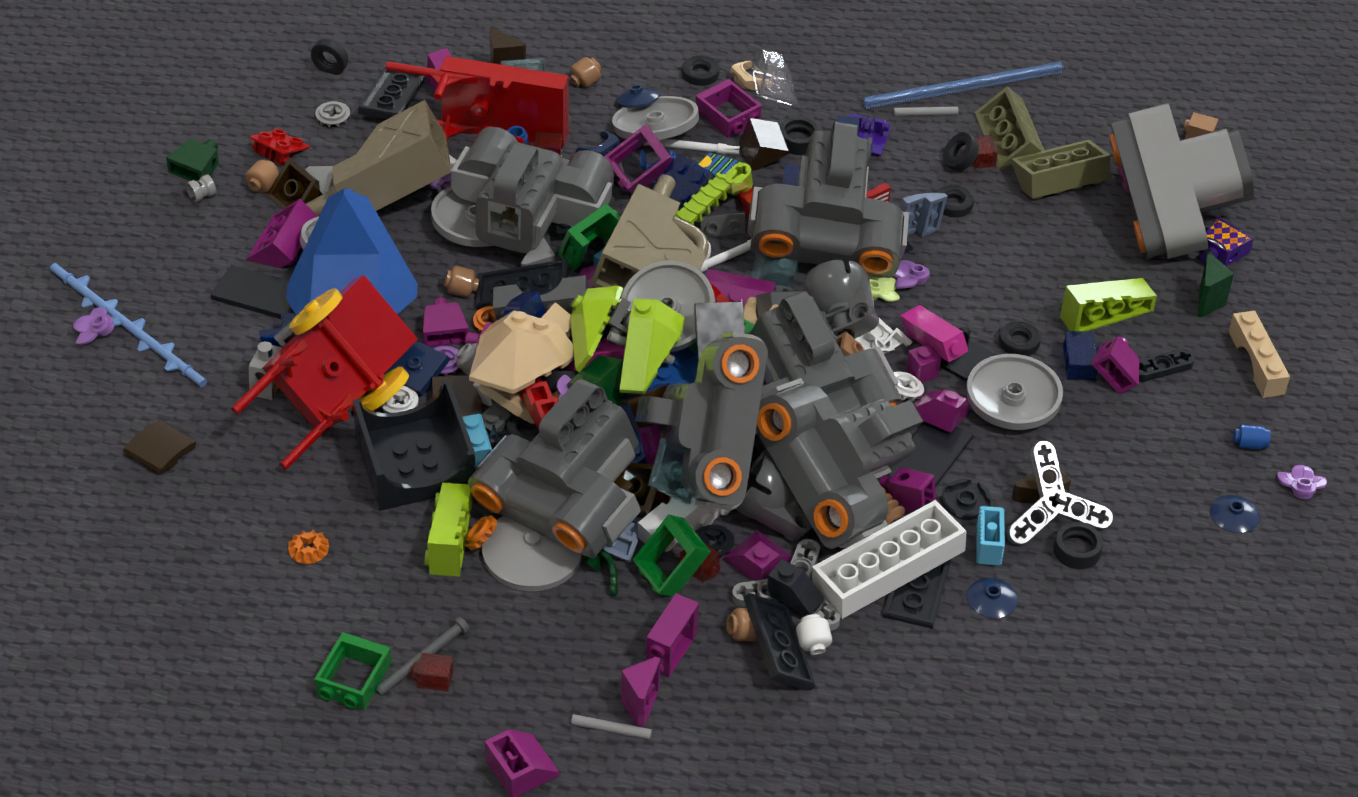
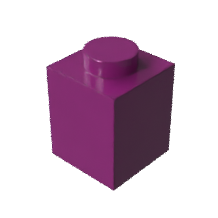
(923, 363)

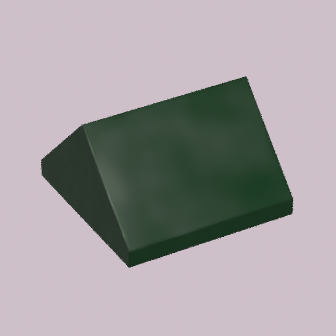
(1214, 286)
(605, 373)

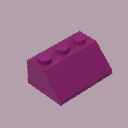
(281, 236)
(739, 287)

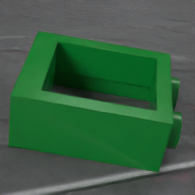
(646, 558)
(359, 650)

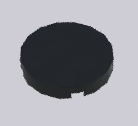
(959, 499)

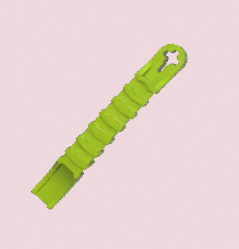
(736, 180)

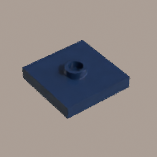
(421, 365)

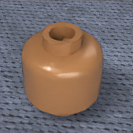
(585, 72)
(262, 176)
(461, 281)
(740, 626)

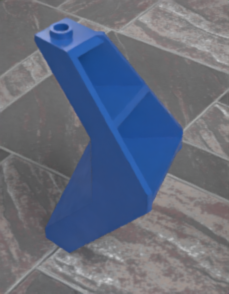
(346, 245)

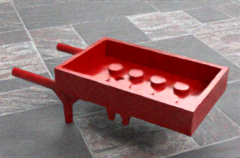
(496, 96)

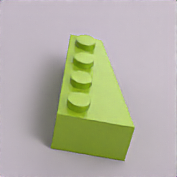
(1105, 303)
(449, 529)

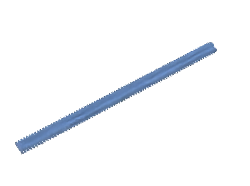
(962, 84)

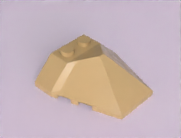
(519, 351)

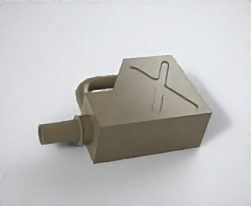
(394, 159)
(649, 235)

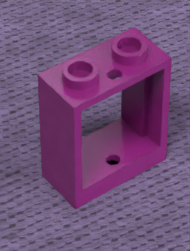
(727, 91)
(629, 146)
(673, 633)

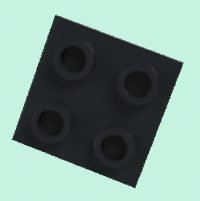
(965, 363)

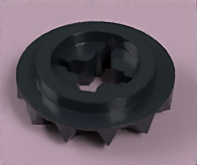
(714, 532)

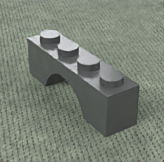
(562, 295)

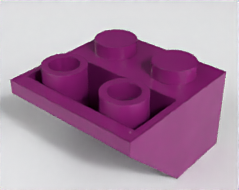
(519, 761)

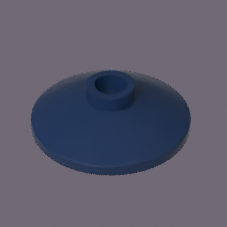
(637, 97)
(1237, 520)
(989, 604)

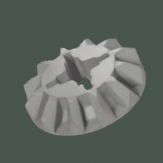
(326, 109)

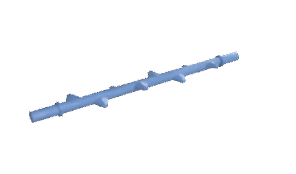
(135, 327)

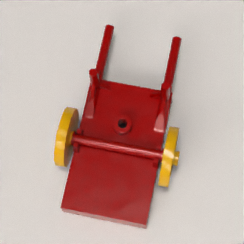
(359, 339)

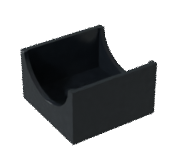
(414, 449)

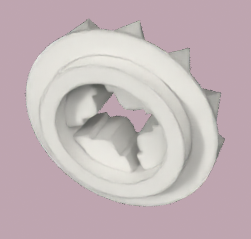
(915, 387)
(409, 399)

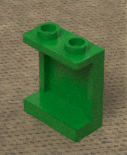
(598, 224)

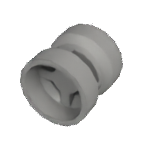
(201, 188)

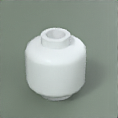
(814, 634)

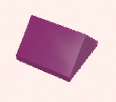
(640, 688)

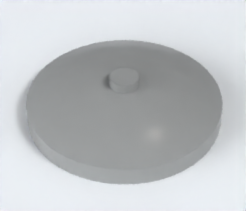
(665, 117)
(455, 218)
(676, 286)
(1014, 391)
(527, 558)

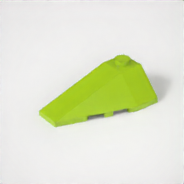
(589, 319)
(650, 337)

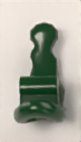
(595, 565)

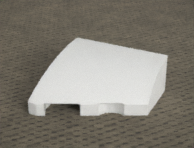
(888, 341)

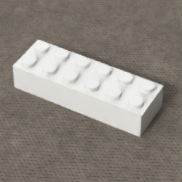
(889, 558)

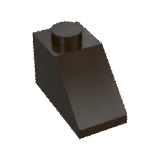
(1027, 490)

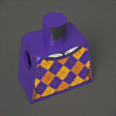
(1226, 242)

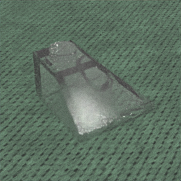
(774, 78)

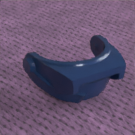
(604, 148)

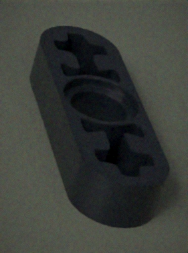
(1166, 358)

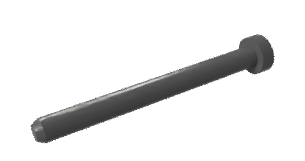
(459, 626)

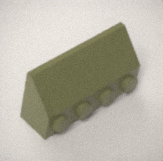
(1010, 127)
(1062, 169)

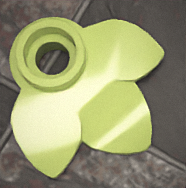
(883, 287)

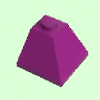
(942, 409)
(757, 556)

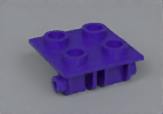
(876, 129)

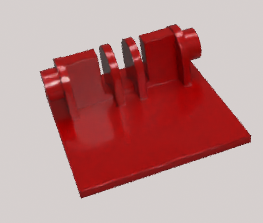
(277, 145)

